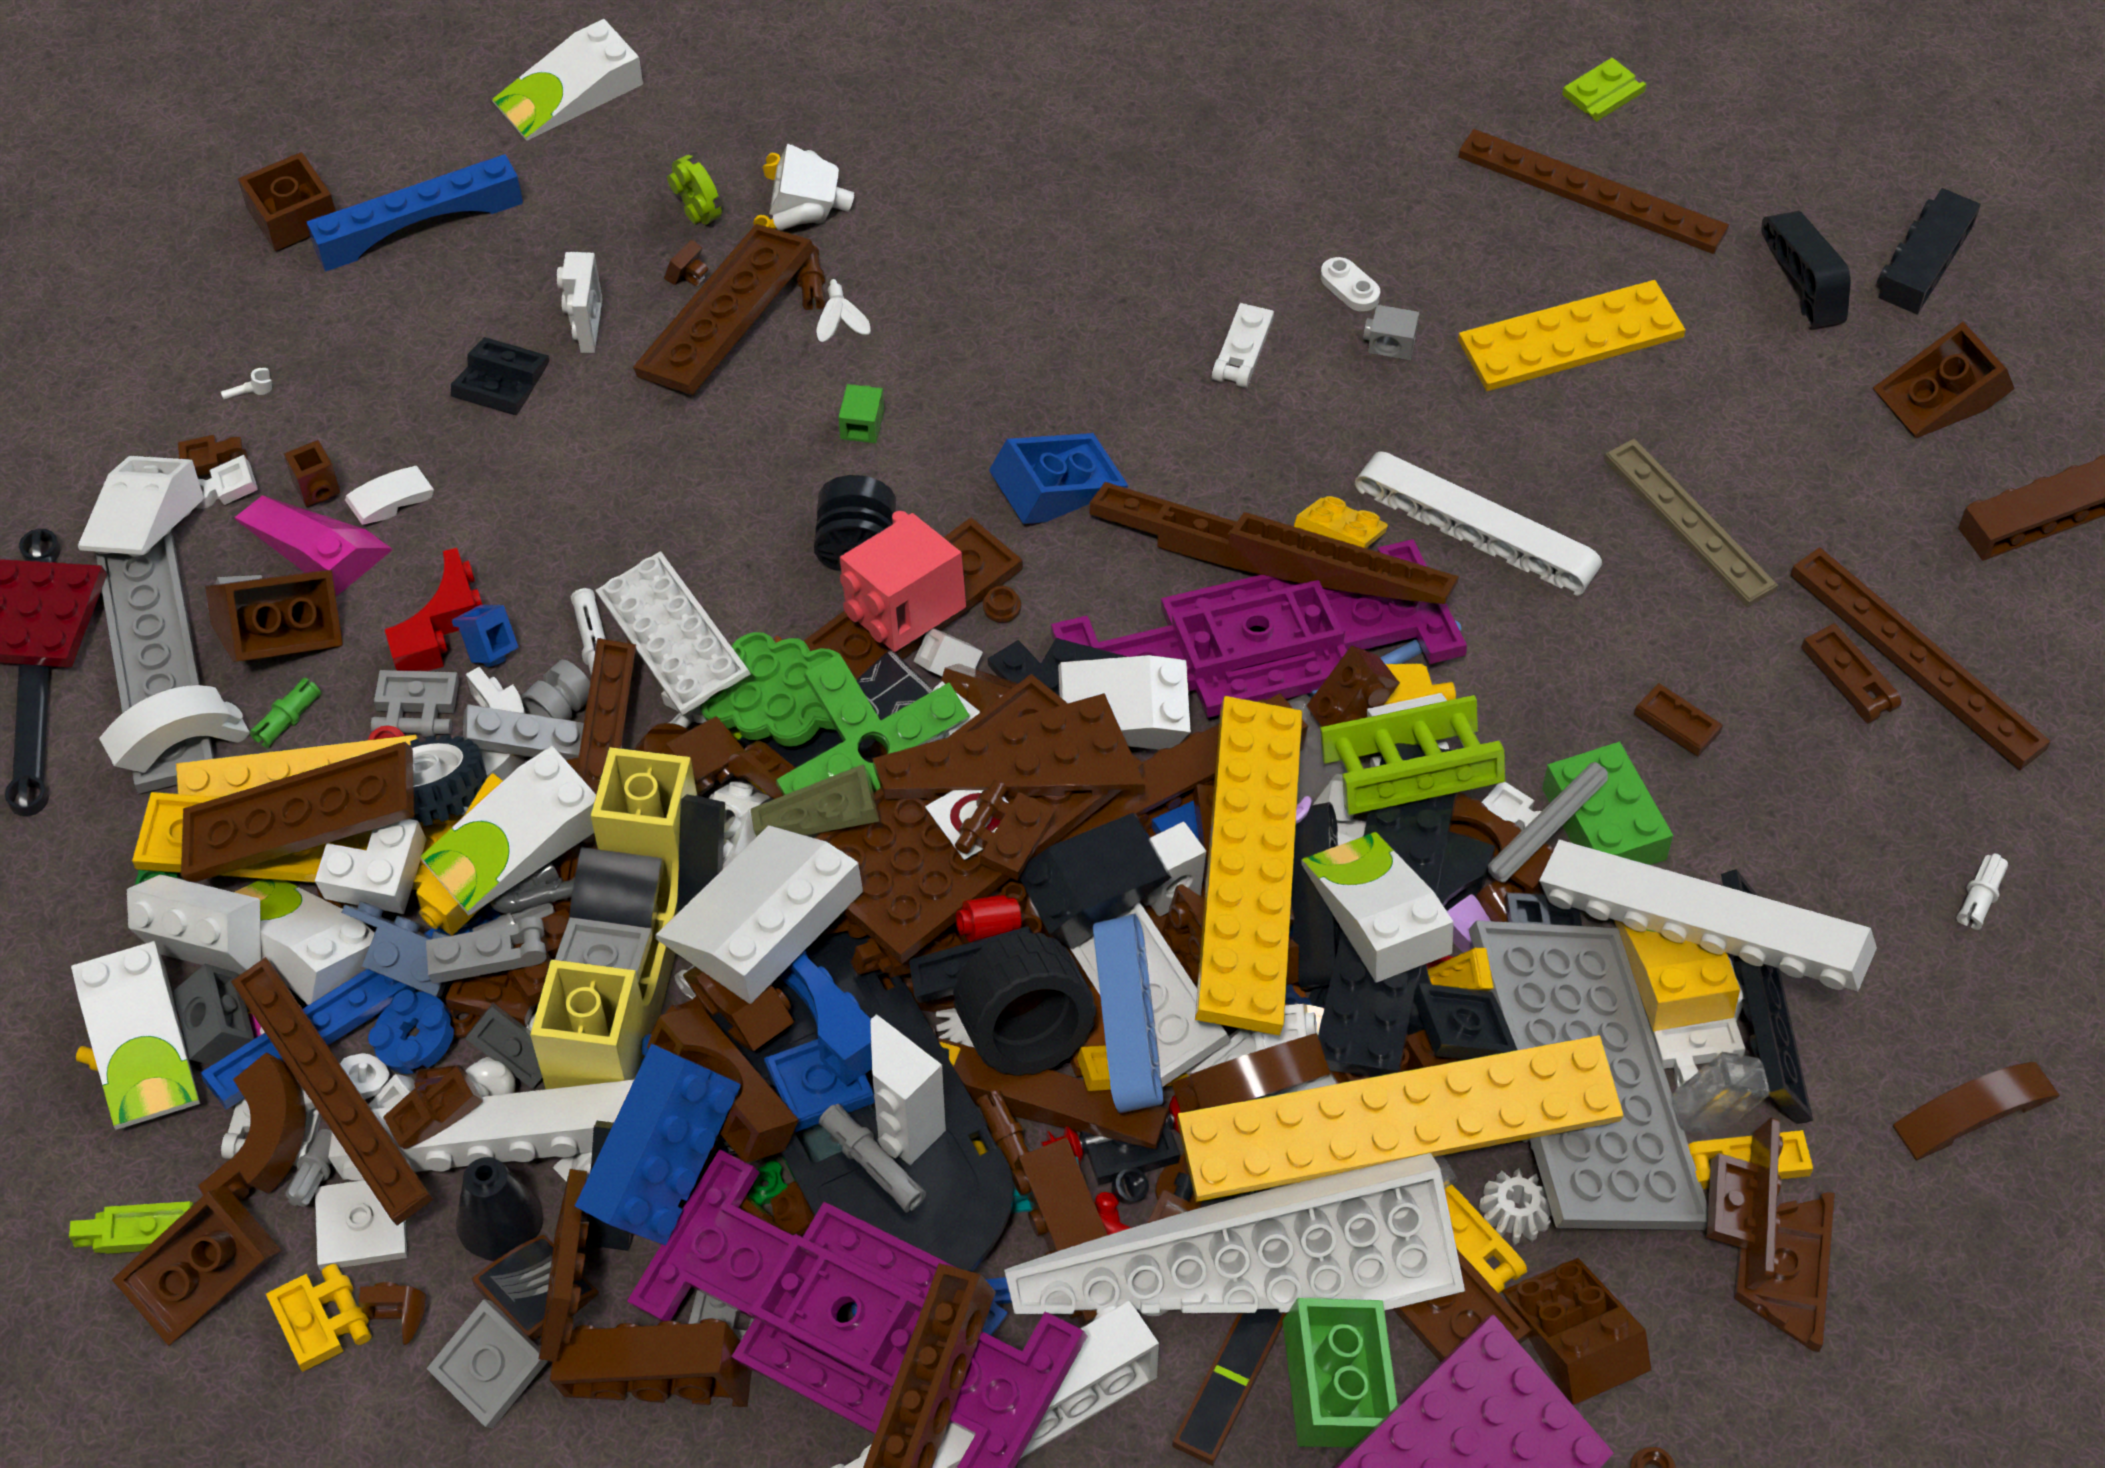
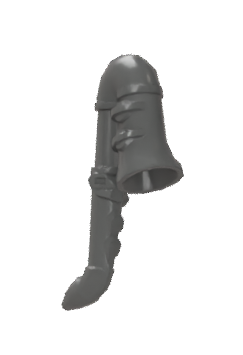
(534, 890)

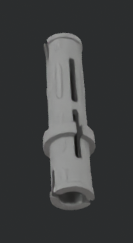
(859, 1144)

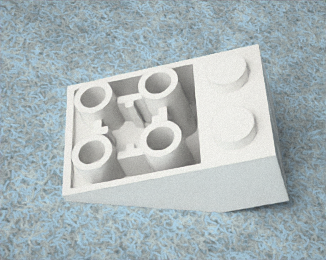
(141, 505)

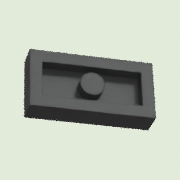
(507, 1042)

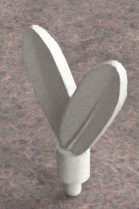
(837, 309)

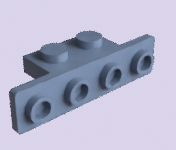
(397, 948)

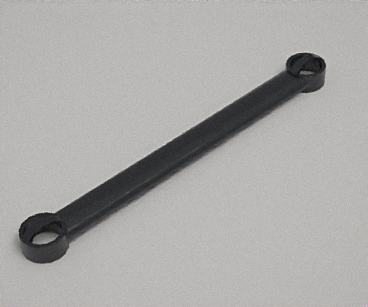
(31, 706)

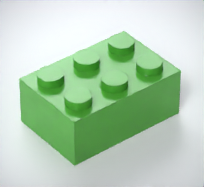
(1619, 814)
(1338, 1369)

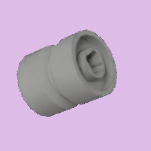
(562, 691)

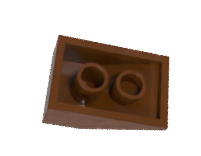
(1945, 383)
(196, 1264)

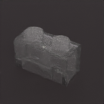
(1720, 1094)

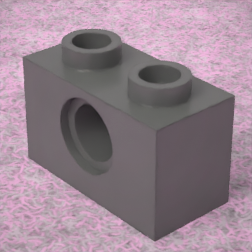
(212, 1015)

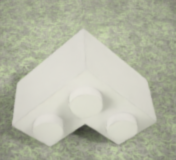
(375, 875)

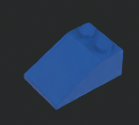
(1052, 474)

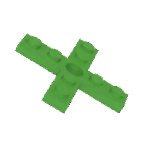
(858, 722)

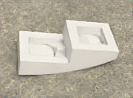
(382, 496)

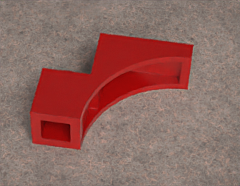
(420, 639)

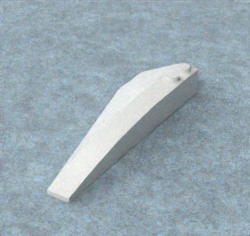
(1331, 1237)

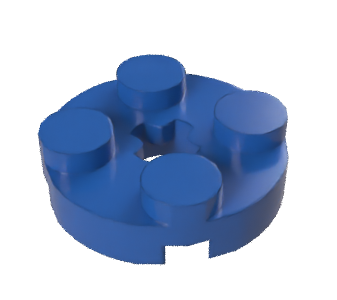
(398, 1018)

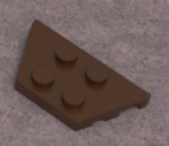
(1798, 1290)

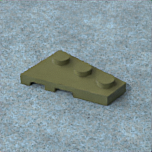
(822, 806)

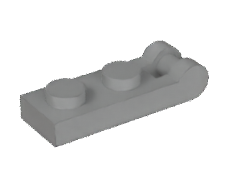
(486, 951)

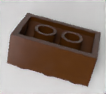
(275, 615)

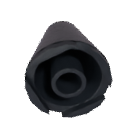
(495, 1210)

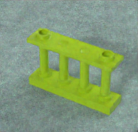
(1415, 778)

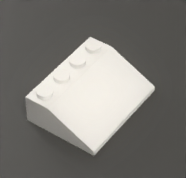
(763, 910)

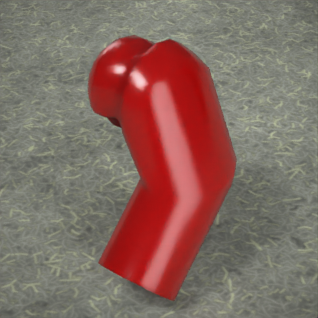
(1106, 1207)

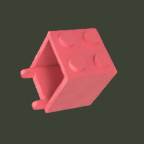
(902, 581)

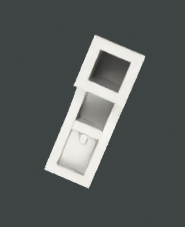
(491, 695)
(166, 719)

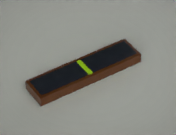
(1228, 1384)

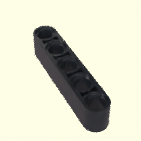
(1314, 924)

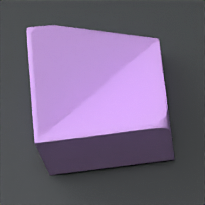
(1464, 916)

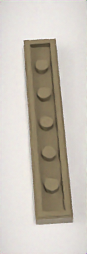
(1691, 523)

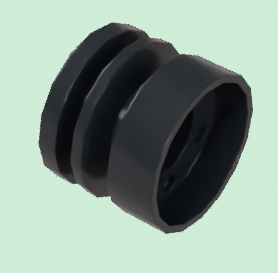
(849, 514)

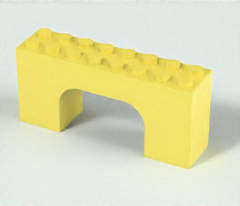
(597, 1015)

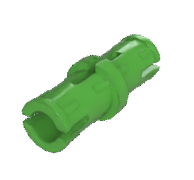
(285, 712)

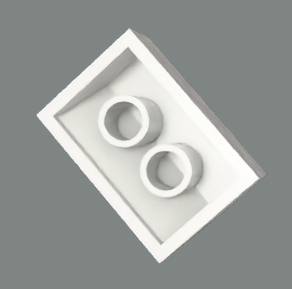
(196, 922)
(905, 1093)

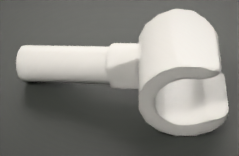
(259, 384)

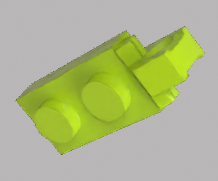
(126, 1227)

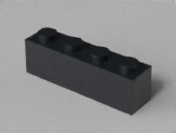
(1928, 250)

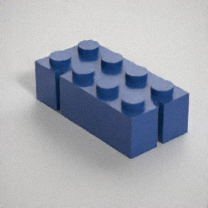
(657, 1145)

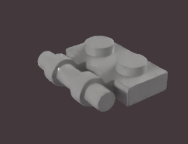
(416, 692)

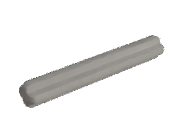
(1547, 822)

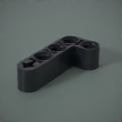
(1812, 264)

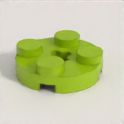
(695, 190)

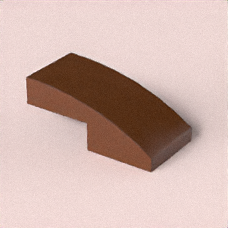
(425, 1115)

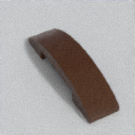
(1974, 1106)

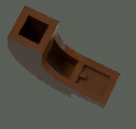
(1253, 1075)
(274, 1130)

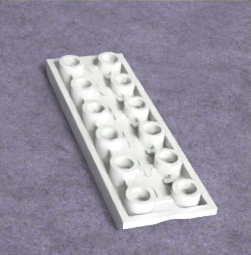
(672, 633)

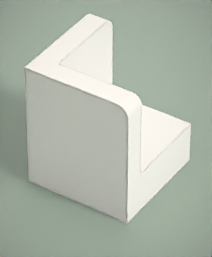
(944, 650)

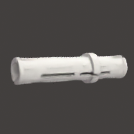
(585, 607)

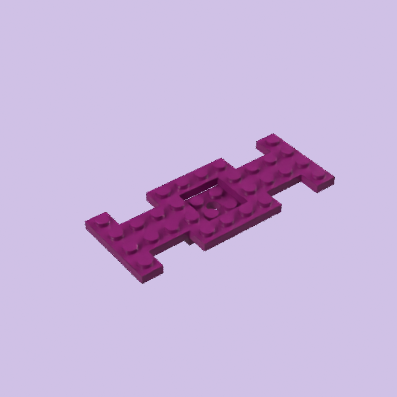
(1214, 635)
(801, 1283)

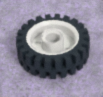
(445, 776)

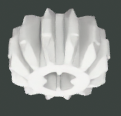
(1500, 1206)

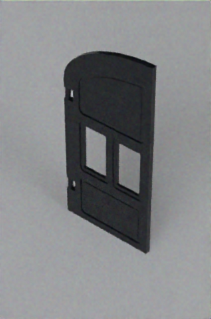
(965, 1191)

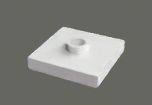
(355, 1227)

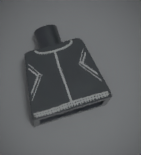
(891, 685)

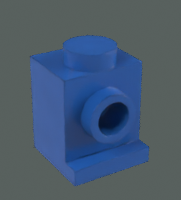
(486, 634)

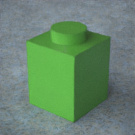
(861, 413)

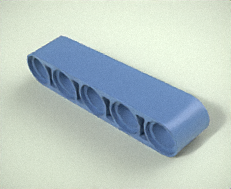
(1127, 1014)

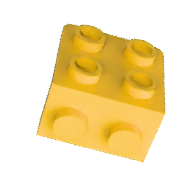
(1335, 520)

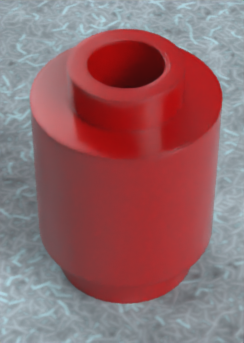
(988, 917)

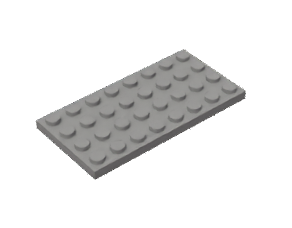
(1580, 985)

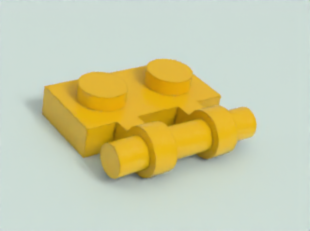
(306, 1323)

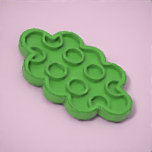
(775, 695)

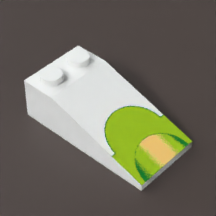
(571, 80)
(513, 831)
(1381, 906)
(308, 938)
(135, 1034)

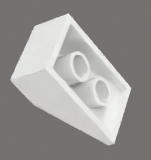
(1143, 692)

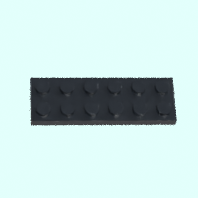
(1773, 1028)

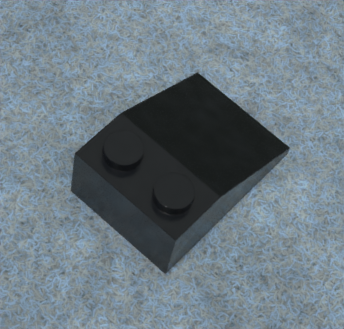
(1093, 878)

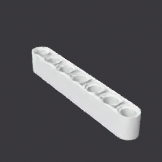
(1479, 521)

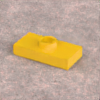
(1466, 970)

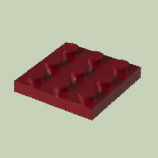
(46, 610)

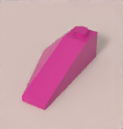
(314, 540)

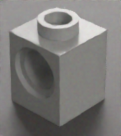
(1392, 332)

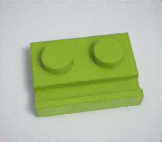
(1603, 89)

